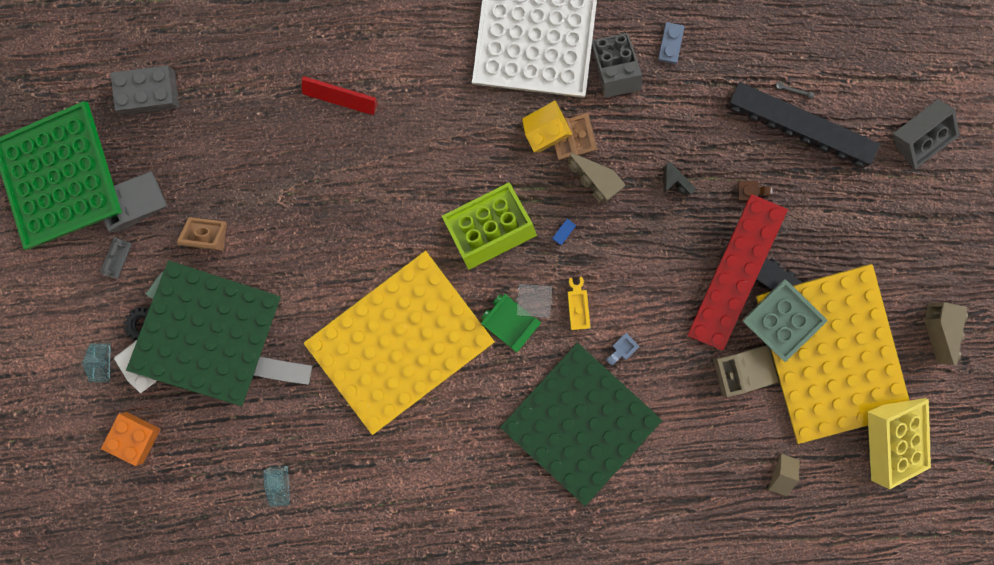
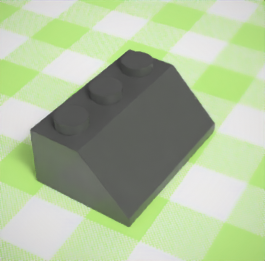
(927, 133)

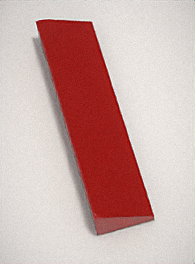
(339, 95)

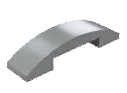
(283, 370)

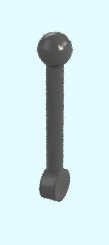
(779, 86)

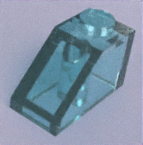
(277, 485)

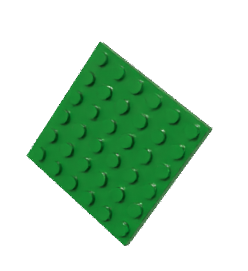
(57, 176)

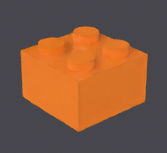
(130, 438)

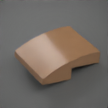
(582, 139)

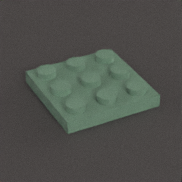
(784, 320)

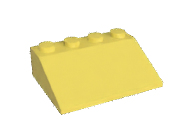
(899, 441)

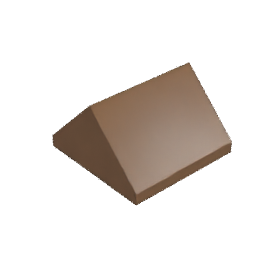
(203, 234)

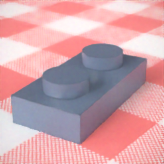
(671, 43)

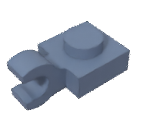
(624, 348)

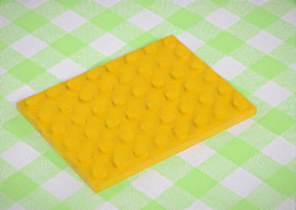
(399, 342)
(846, 363)

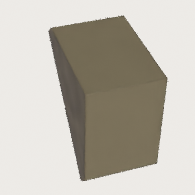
(785, 475)

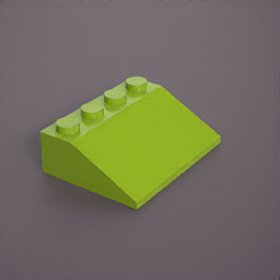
(489, 226)

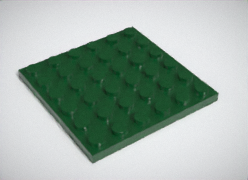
(204, 334)
(581, 424)

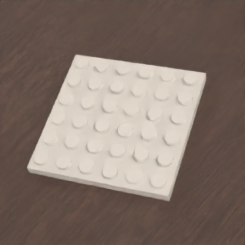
(535, 45)

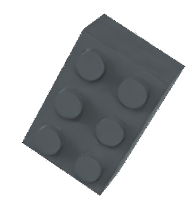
(144, 90)

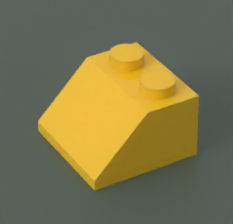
(546, 127)

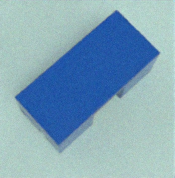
(564, 232)

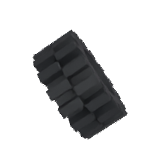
(131, 322)

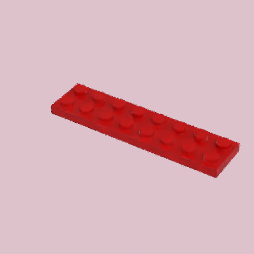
(737, 271)

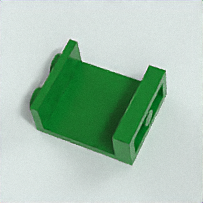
(507, 325)

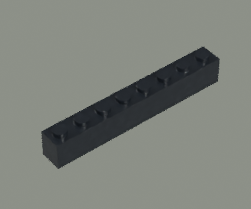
(802, 125)

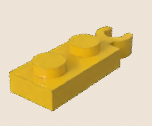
(578, 306)

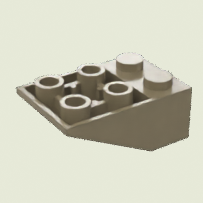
(598, 178)
(945, 330)
(745, 371)

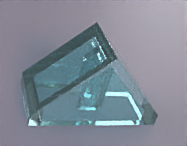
(97, 363)

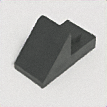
(673, 176)

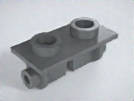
(115, 258)

